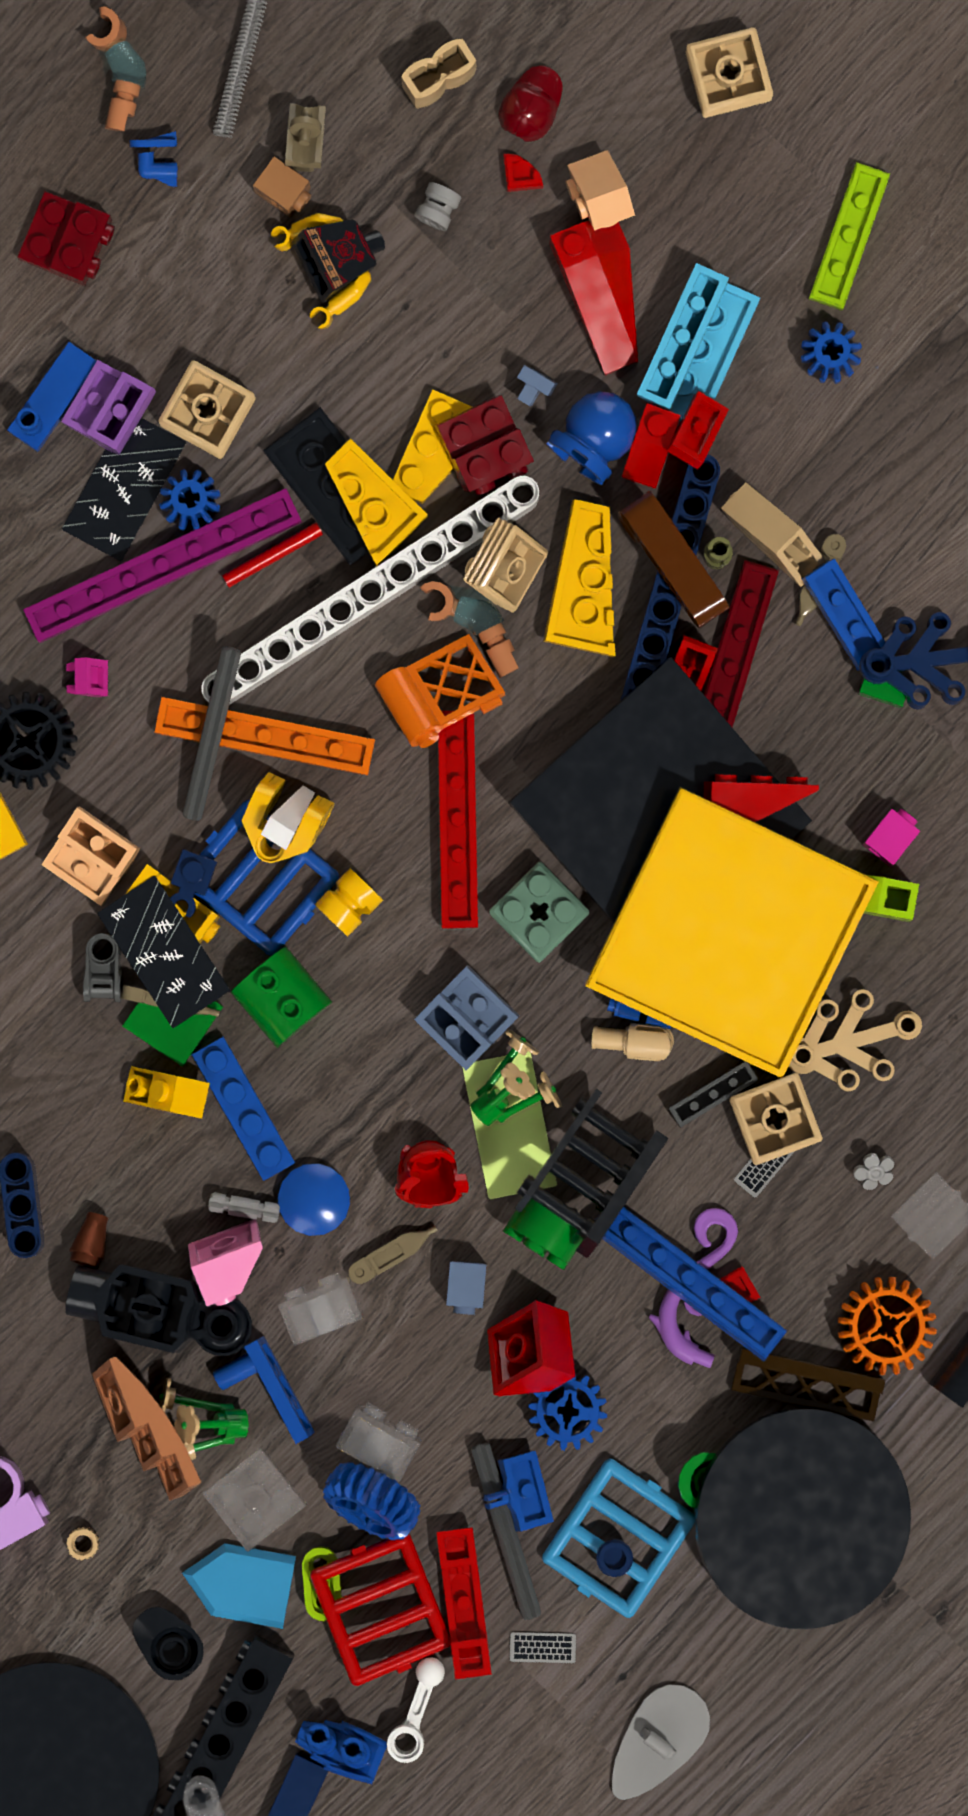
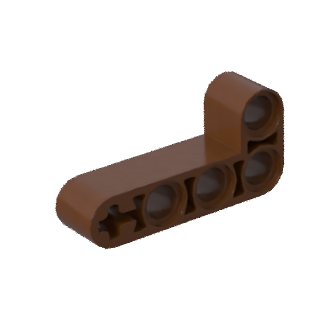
(673, 558)

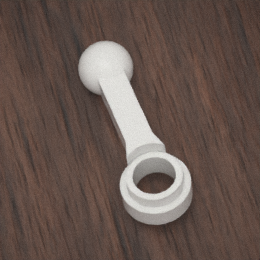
(429, 1674)

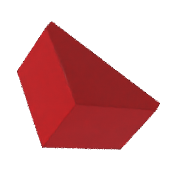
(695, 659)

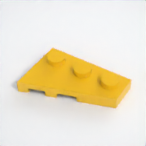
(374, 501)

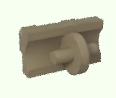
(305, 137)

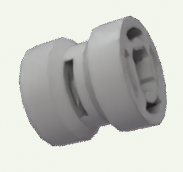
(438, 206)

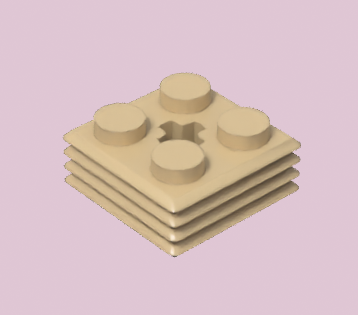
(742, 53)
(200, 387)
(505, 564)
(754, 1107)

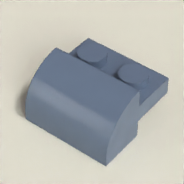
(467, 1017)

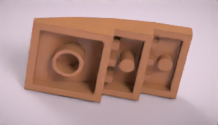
(139, 1416)

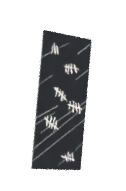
(124, 490)
(163, 951)

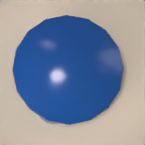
(313, 1199)

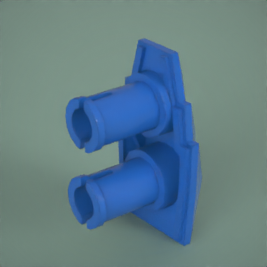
(343, 1749)

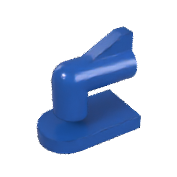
(162, 171)

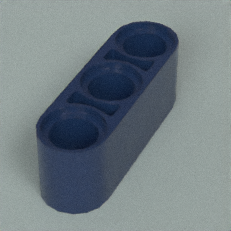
(10, 1190)

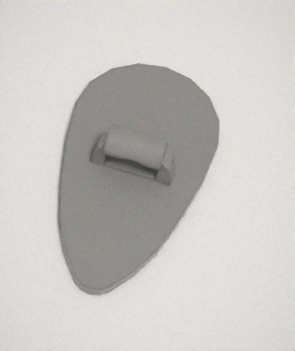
(659, 1739)

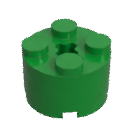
(544, 1233)

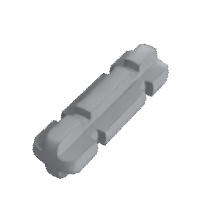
(244, 1207)

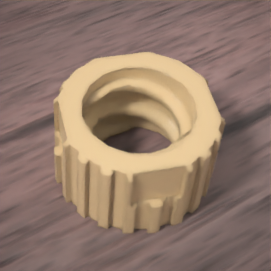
(71, 1543)

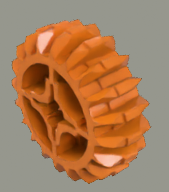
(914, 1310)

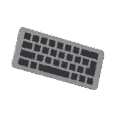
(756, 1177)
(542, 1647)

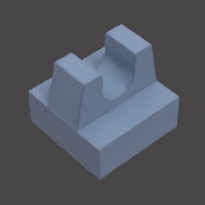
(535, 383)

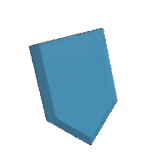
(244, 1584)

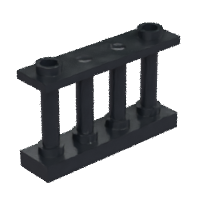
(607, 1203)

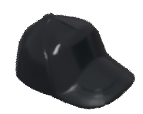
(167, 1643)

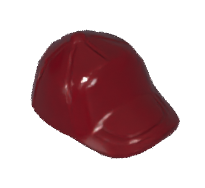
(531, 104)

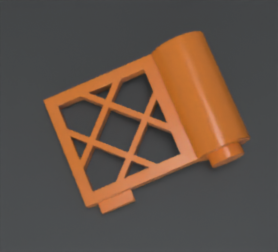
(416, 708)

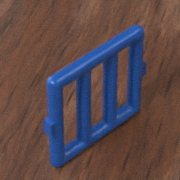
(245, 922)

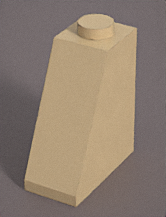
(773, 533)

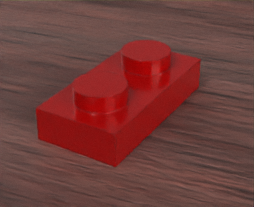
(697, 430)

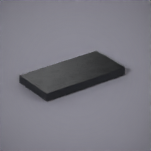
(301, 462)

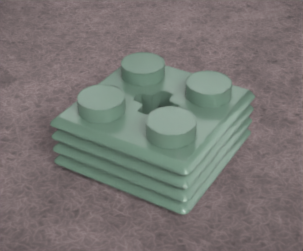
(539, 936)

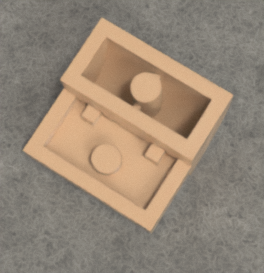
(90, 856)

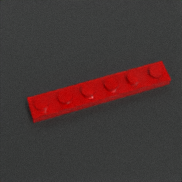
(458, 824)

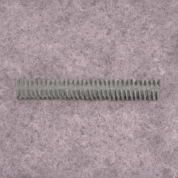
(238, 68)

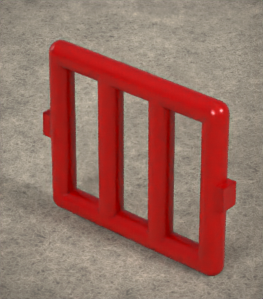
(333, 1608)

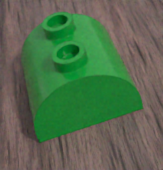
(281, 996)

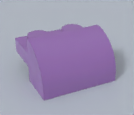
(108, 407)

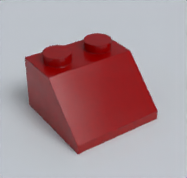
(531, 1351)

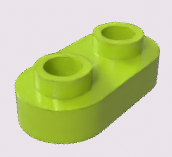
(334, 1583)

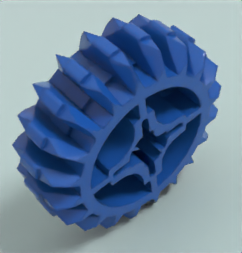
(371, 1501)

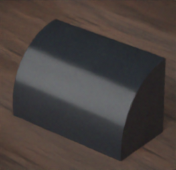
(953, 1374)

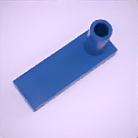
(52, 397)
(262, 1360)

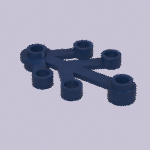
(919, 661)

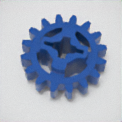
(584, 1413)

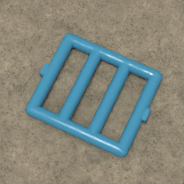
(592, 1498)

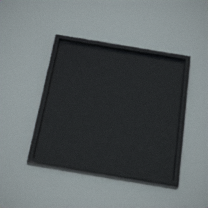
(618, 780)

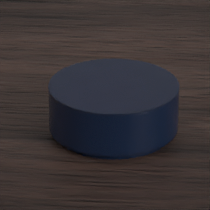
(614, 1557)

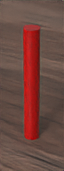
(272, 555)

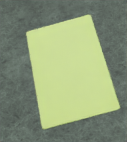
(517, 1145)

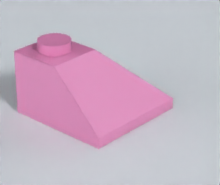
(225, 1261)

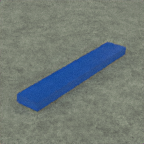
(694, 1284)

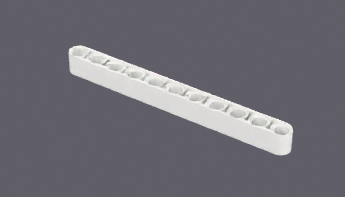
(382, 577)

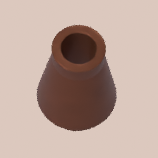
(89, 1243)

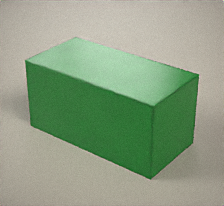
(883, 693)

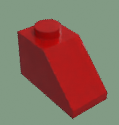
(651, 446)

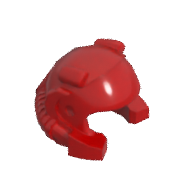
(429, 1175)

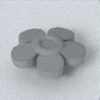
(874, 1171)

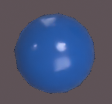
(597, 432)

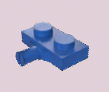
(522, 1491)

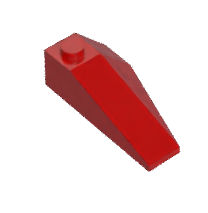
(600, 283)

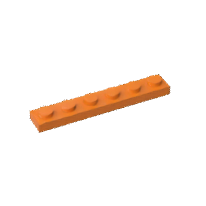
(270, 737)

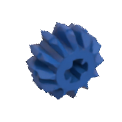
(823, 362)
(181, 509)

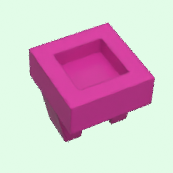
(90, 677)

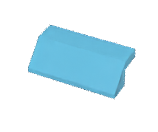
(698, 341)

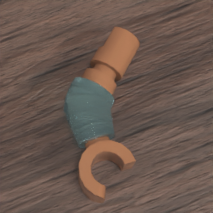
(127, 70)
(482, 620)

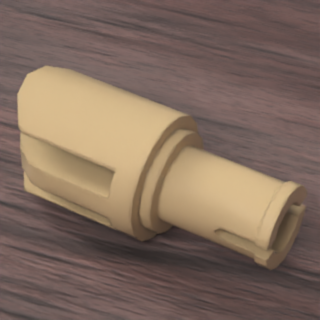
(637, 1041)

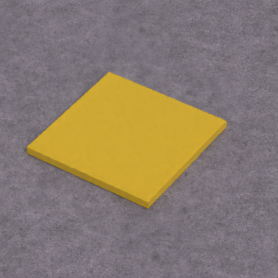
(731, 933)

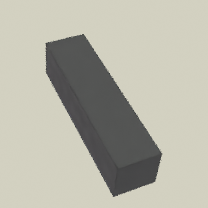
(713, 1094)

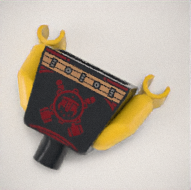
(334, 257)

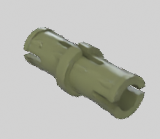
(718, 544)

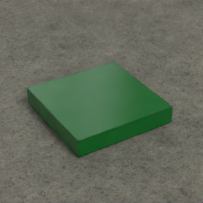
(175, 1043)

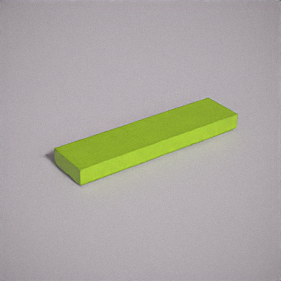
(849, 236)

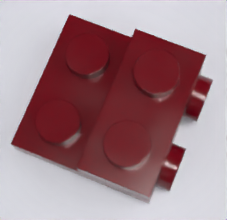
(66, 239)
(484, 445)

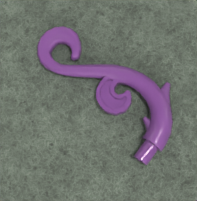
(666, 1323)

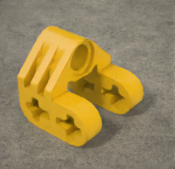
(262, 803)

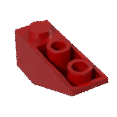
(758, 797)

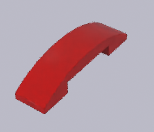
(464, 1603)

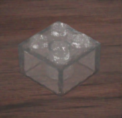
(321, 1309)
(379, 1441)
(254, 1499)

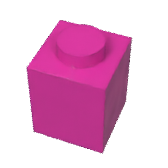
(892, 836)

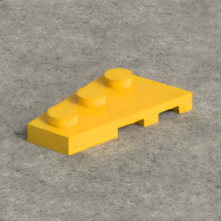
(425, 458)

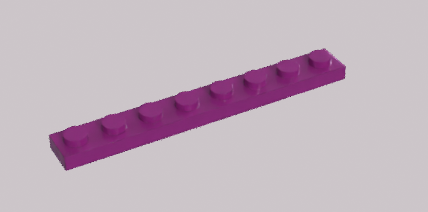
(162, 566)

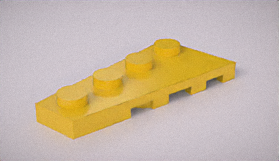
(582, 592)

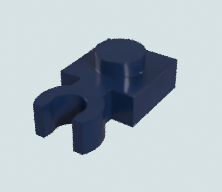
(193, 876)

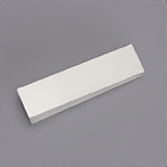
(285, 820)

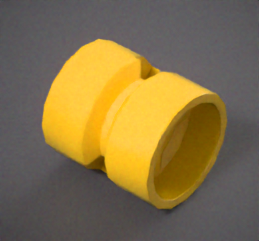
(348, 902)

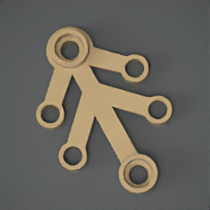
(846, 1042)

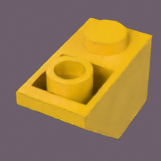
(166, 1092)

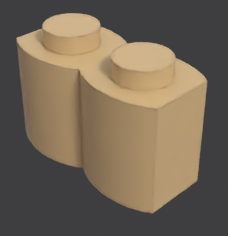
(447, 69)

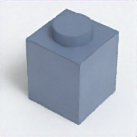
(466, 1286)

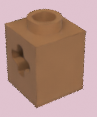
(283, 187)

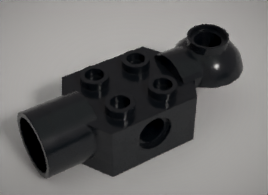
(154, 1310)

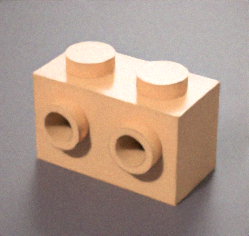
(599, 190)

